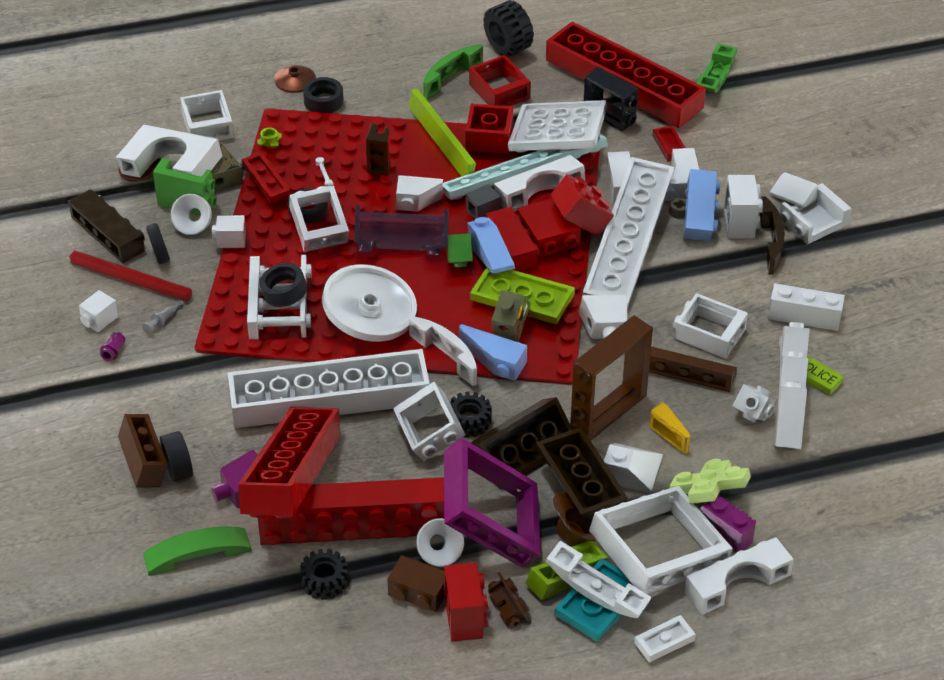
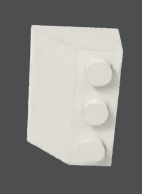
(806, 306)

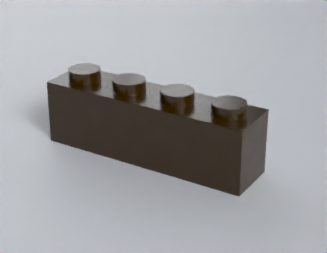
(107, 226)

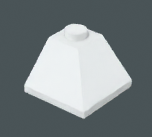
(633, 466)

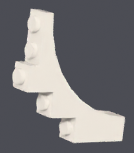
(792, 385)

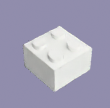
(742, 206)

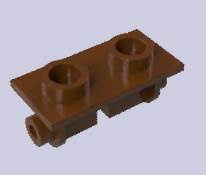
(515, 608)

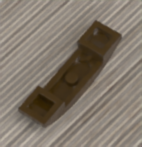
(772, 219)

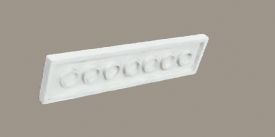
(630, 230)

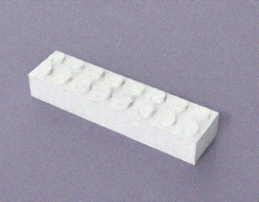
(345, 383)

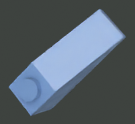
(489, 245)
(496, 353)

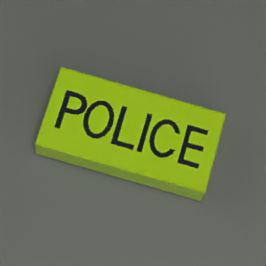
(823, 376)

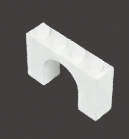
(154, 142)
(682, 161)

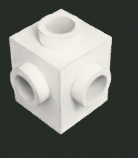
(755, 403)

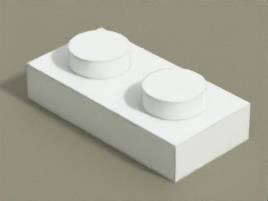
(665, 638)

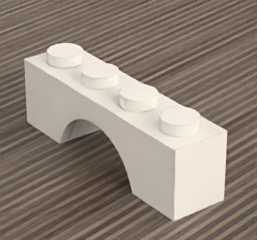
(519, 188)
(764, 562)

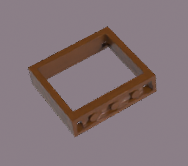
(634, 340)

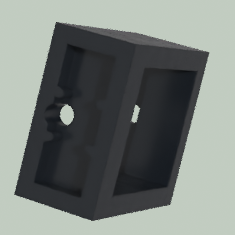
(601, 80)

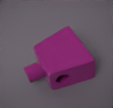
(231, 476)

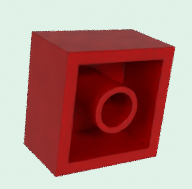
(489, 128)
(582, 204)
(465, 601)

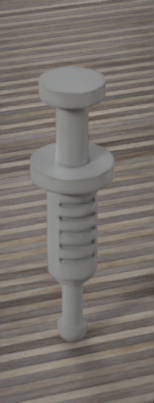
(159, 319)

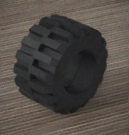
(508, 28)

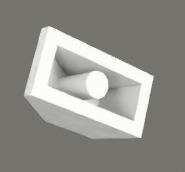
(417, 192)

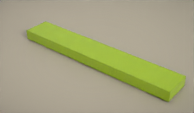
(441, 133)

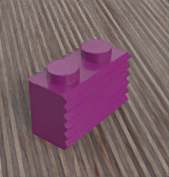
(730, 523)

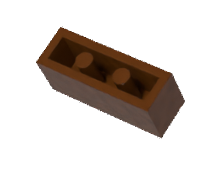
(142, 450)

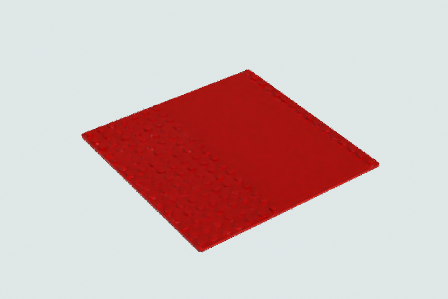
(438, 286)

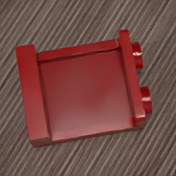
(549, 227)

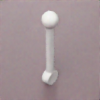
(320, 162)

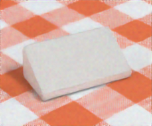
(795, 190)

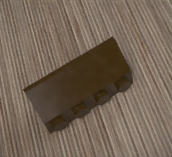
(516, 438)
(581, 472)

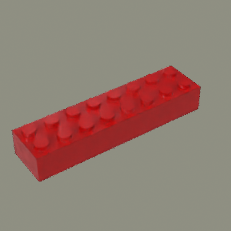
(659, 89)
(289, 462)
(358, 512)

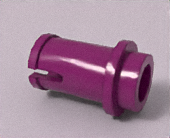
(110, 350)

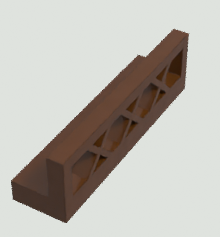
(692, 369)

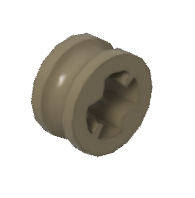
(677, 208)

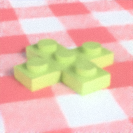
(713, 477)

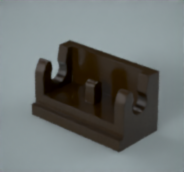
(377, 151)

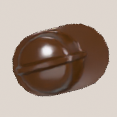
(571, 526)

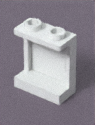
(818, 218)

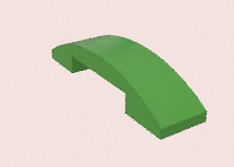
(449, 65)
(718, 68)
(195, 544)

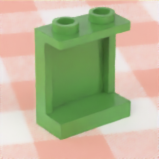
(174, 184)

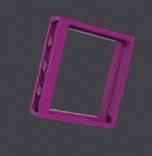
(517, 548)

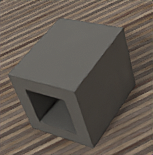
(482, 201)

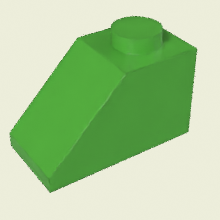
(459, 249)

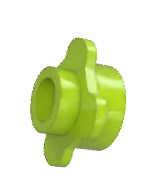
(269, 137)

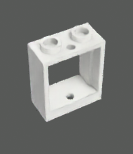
(215, 128)
(321, 237)
(715, 311)
(410, 412)

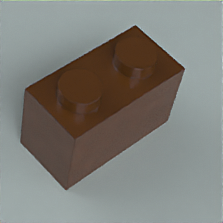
(417, 584)

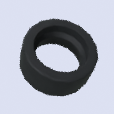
(319, 86)
(286, 296)
(176, 456)

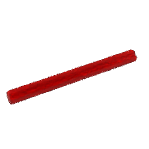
(131, 275)

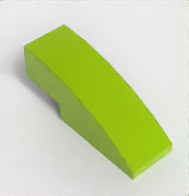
(547, 582)

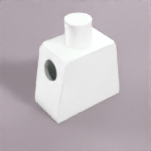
(603, 314)

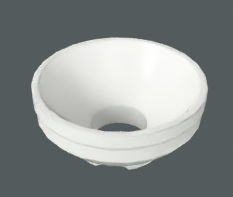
(181, 211)
(452, 546)

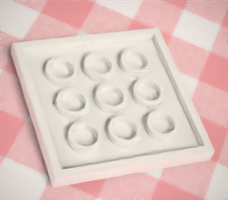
(558, 126)

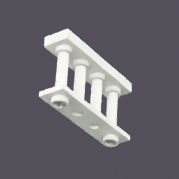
(256, 304)

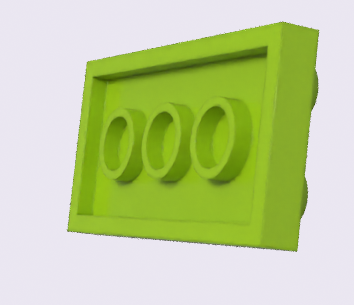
(546, 297)

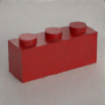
(516, 238)

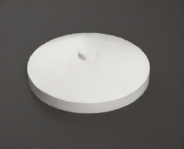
(369, 302)

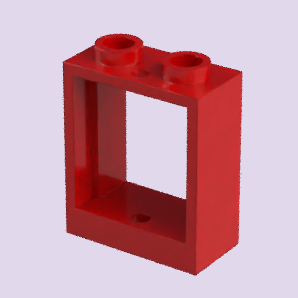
(506, 95)

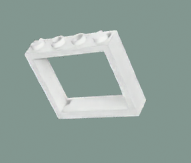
(645, 507)

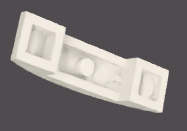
(428, 332)
(595, 585)

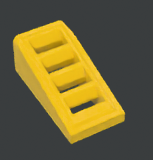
(669, 427)

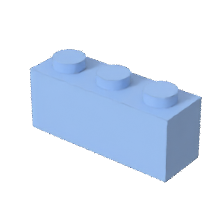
(701, 205)

